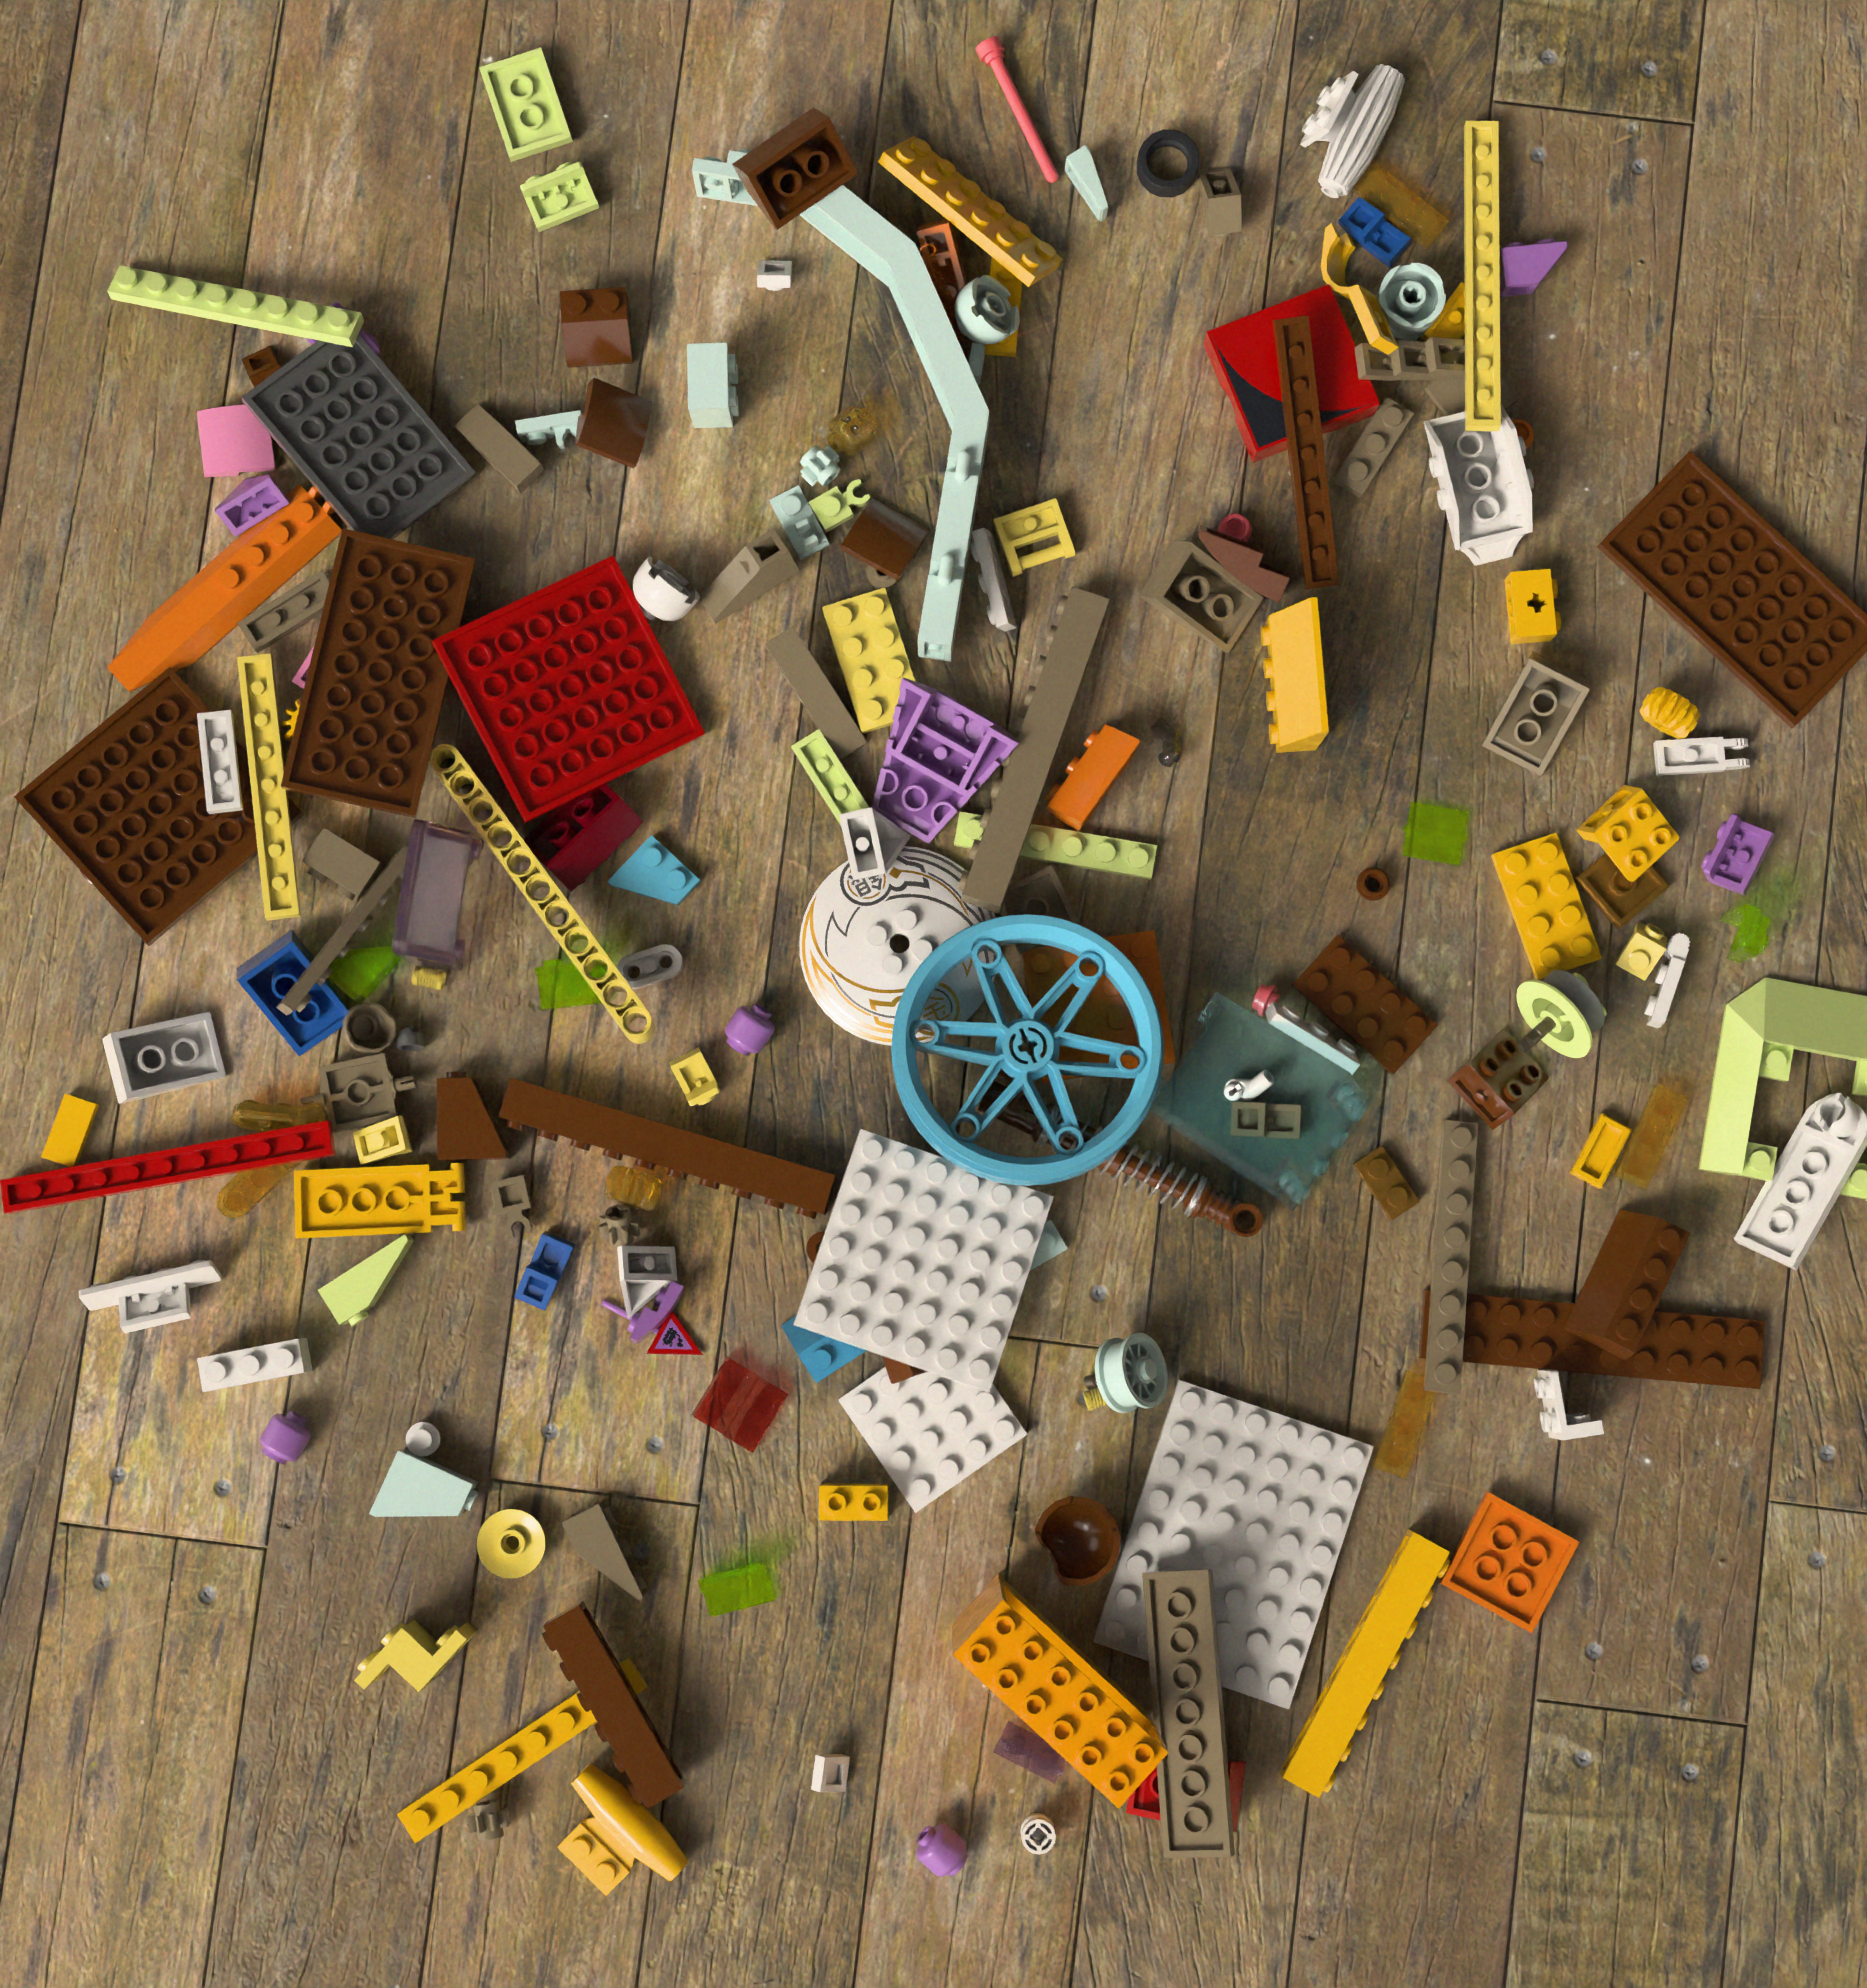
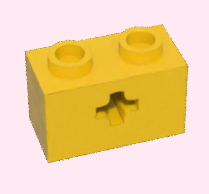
(1524, 623)
(853, 1501)

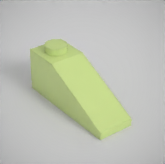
(362, 1285)

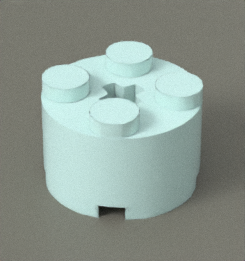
(1423, 287)

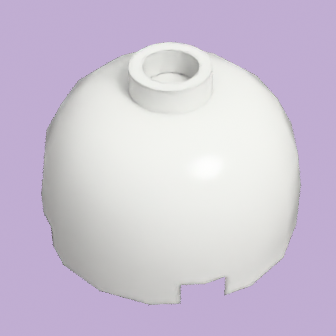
(662, 592)

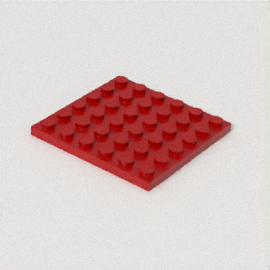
(568, 688)

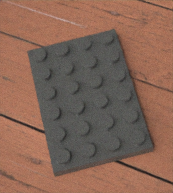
(359, 437)

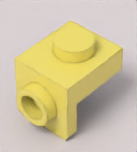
(1642, 950)
(695, 1077)

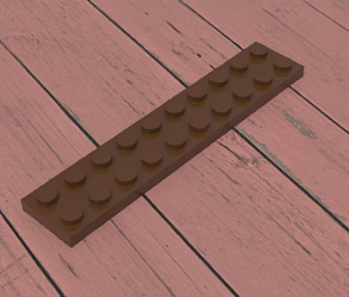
(1671, 1349)

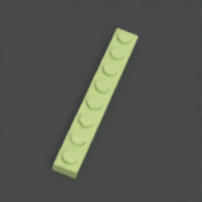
(236, 306)

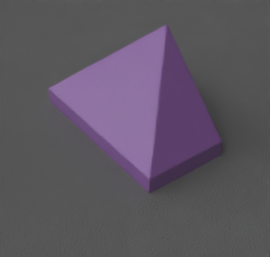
(251, 503)

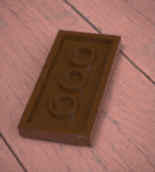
(1364, 1005)

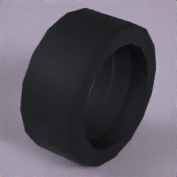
(1173, 139)

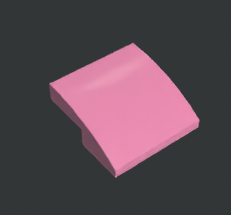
(233, 442)

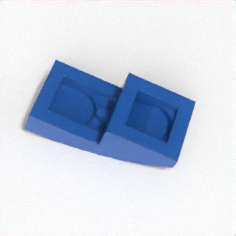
(1373, 233)
(544, 1270)

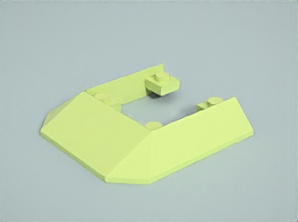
(1759, 1041)

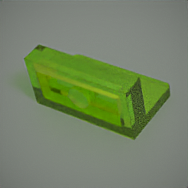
(737, 1588)

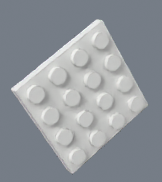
(930, 1430)

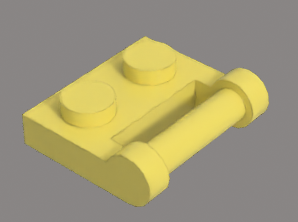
(1031, 526)

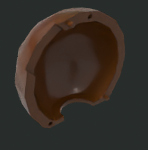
(1079, 1539)

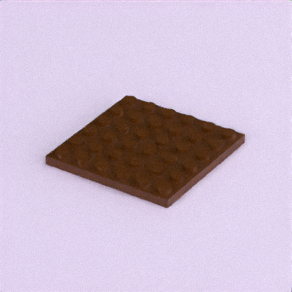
(136, 810)

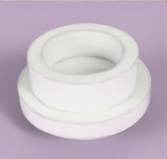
(423, 1439)

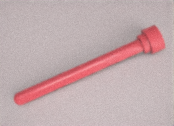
(991, 53)

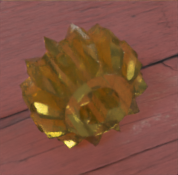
(633, 1188)

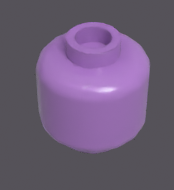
(749, 1029)
(285, 1437)
(941, 1850)

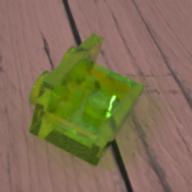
(1751, 932)

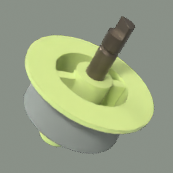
(1560, 1013)

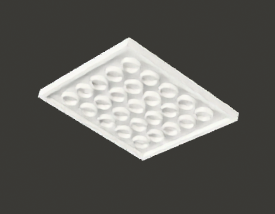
(923, 1261)

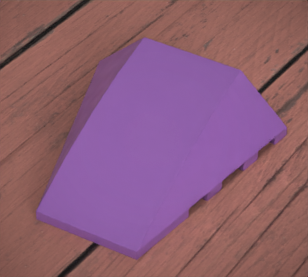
(935, 759)

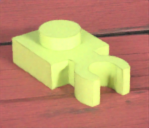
(834, 508)

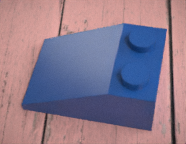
(271, 976)

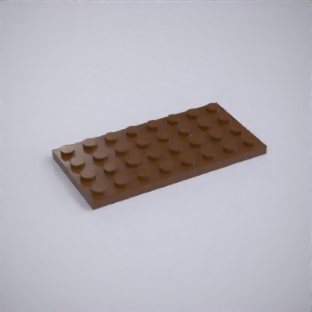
(1740, 589)
(376, 675)

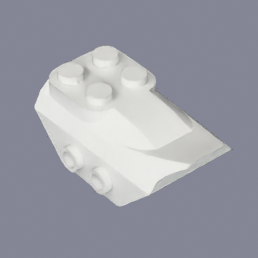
(1481, 486)

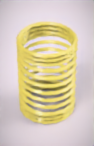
(440, 977)
(1095, 1402)

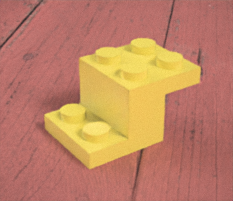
(413, 1654)

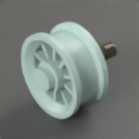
(1129, 1373)

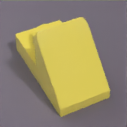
(382, 1140)

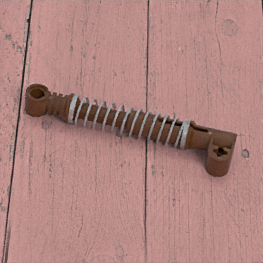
(1197, 1196)

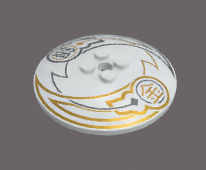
(849, 939)

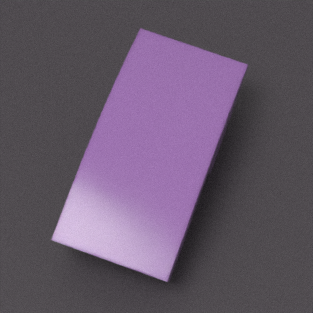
(649, 1321)

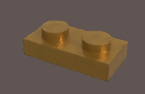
(1386, 1183)

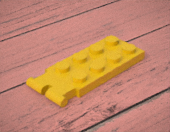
(377, 1200)

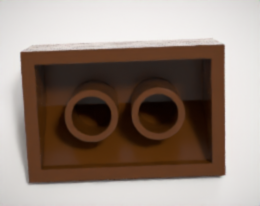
(796, 167)

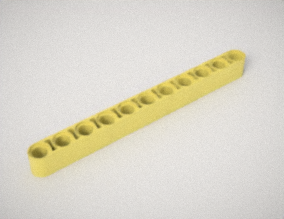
(534, 878)

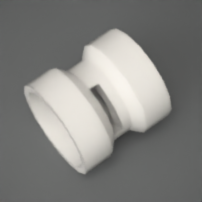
(1037, 1826)

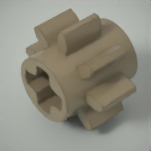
(619, 1225)
(488, 1820)

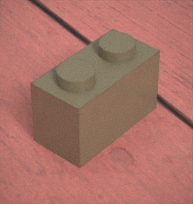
(342, 863)

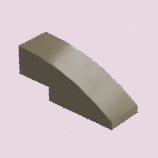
(499, 448)

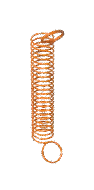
(930, 255)

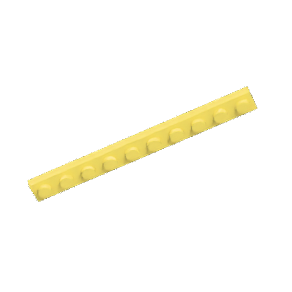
(1482, 276)

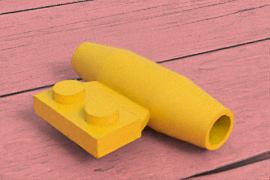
(617, 1834)

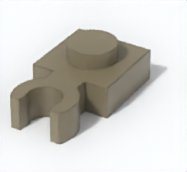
(512, 1198)

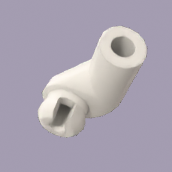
(1248, 1089)

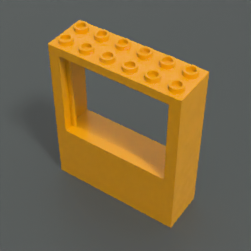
(1057, 1691)

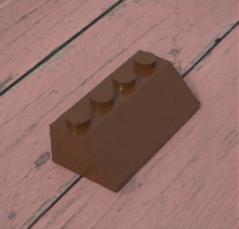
(1626, 1282)

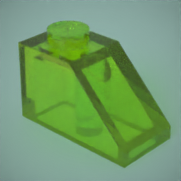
(363, 970)

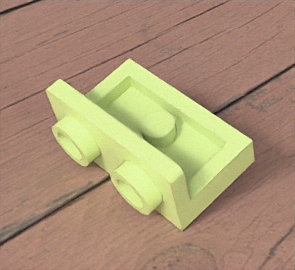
(559, 195)

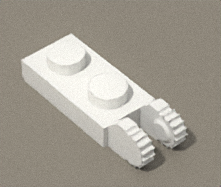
(1697, 755)
(1668, 978)

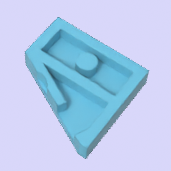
(655, 874)

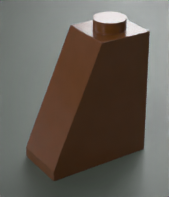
(465, 1122)

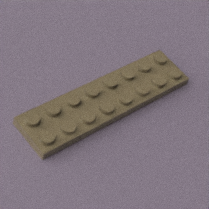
(1188, 1713)

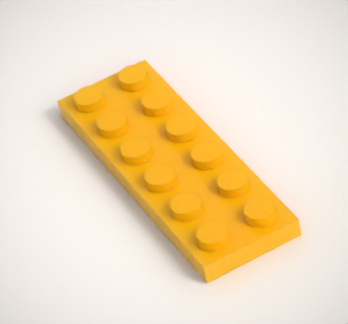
(971, 210)

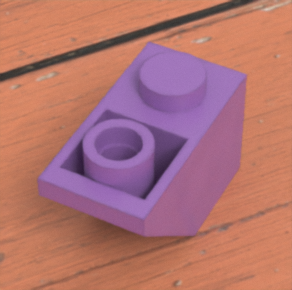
(1527, 265)

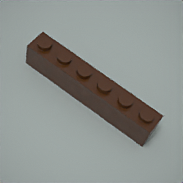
(614, 1705)

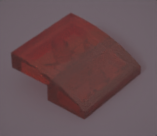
(739, 1404)

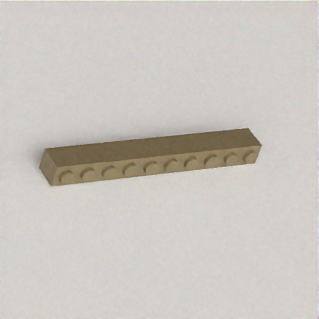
(1032, 758)

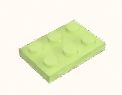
(525, 104)

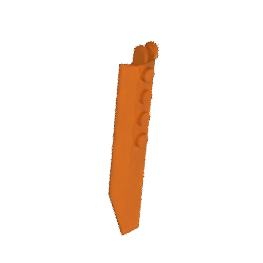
(227, 590)

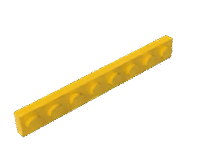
(503, 1763)

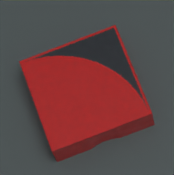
(1249, 374)

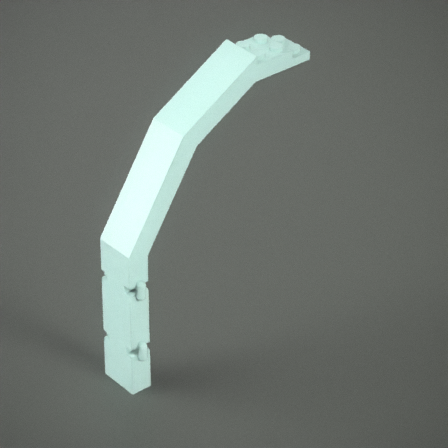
(899, 265)

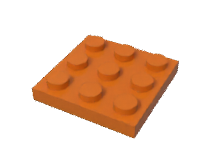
(1509, 1562)

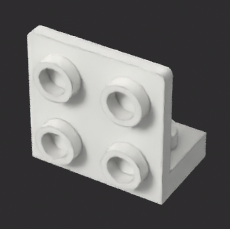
(1553, 1418)

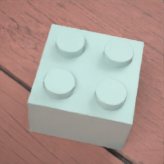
(710, 388)

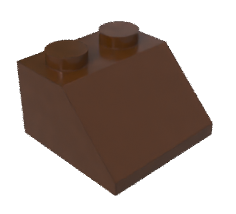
(596, 327)

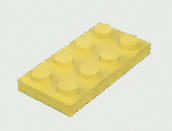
(869, 655)

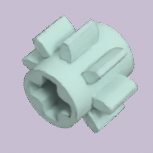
(820, 465)

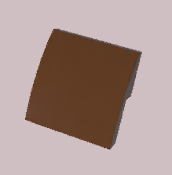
(613, 423)
(885, 539)

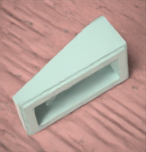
(1084, 176)

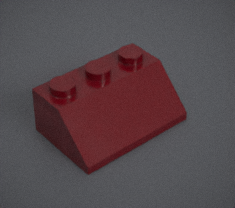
(582, 834)

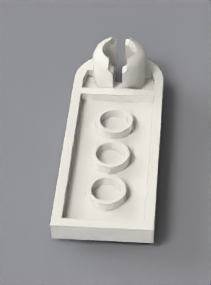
(1806, 1181)

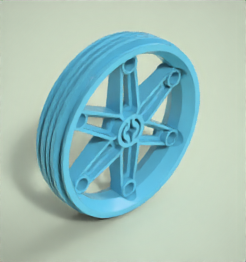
(1034, 1032)

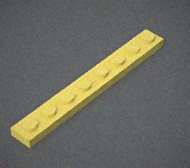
(268, 797)

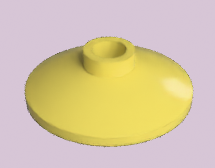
(496, 1553)

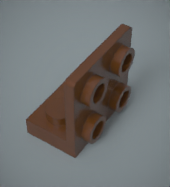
(1498, 1080)

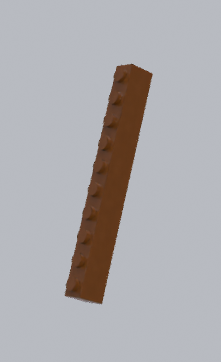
(667, 1146)

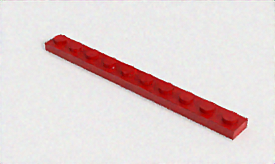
(168, 1167)

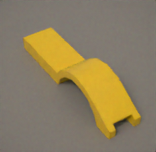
(1366, 304)

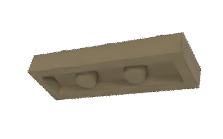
(1373, 447)
(286, 612)

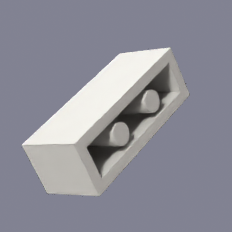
(254, 1364)

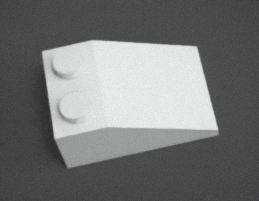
(163, 1057)

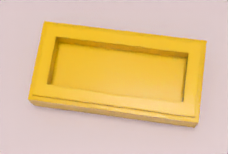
(70, 1130)
(1600, 1151)

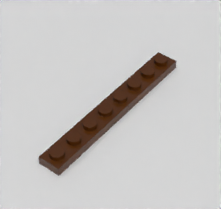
(1306, 452)

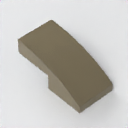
(1266, 1120)

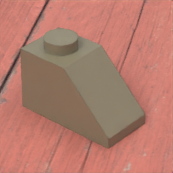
(1220, 202)

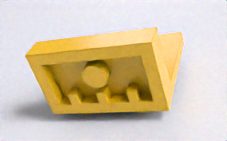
(1630, 831)

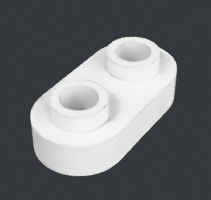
(649, 964)

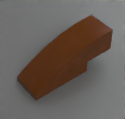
(1244, 563)

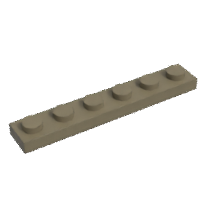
(339, 942)

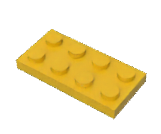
(1546, 906)

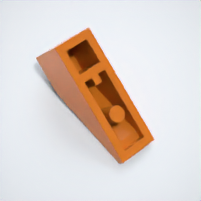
(943, 237)

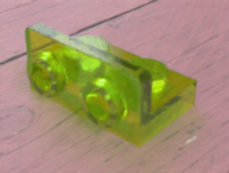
(564, 986)

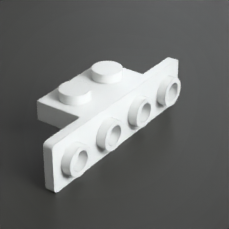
(153, 1297)

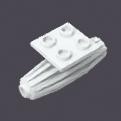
(1352, 125)

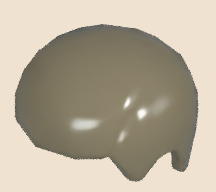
(369, 1027)

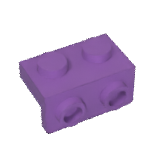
(1737, 855)

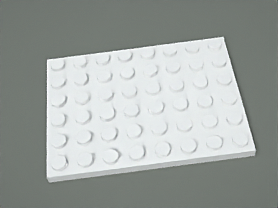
(1258, 1507)

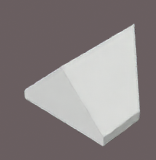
(871, 842)
(643, 1273)

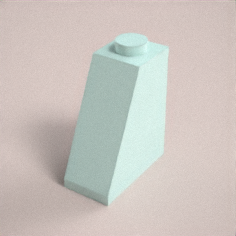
(423, 1489)

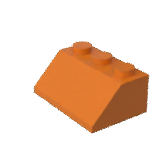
(1091, 776)

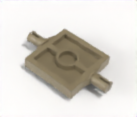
(359, 1092)

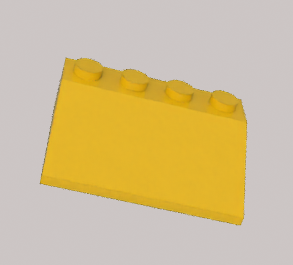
(1295, 677)

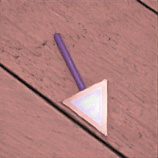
(670, 1337)

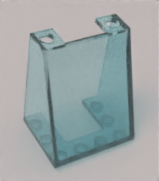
(1242, 1047)

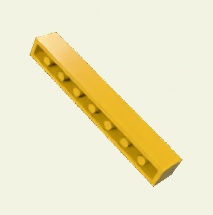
(1364, 1663)

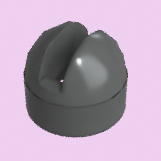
(411, 1039)

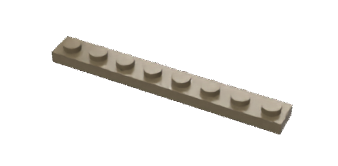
(1451, 1257)

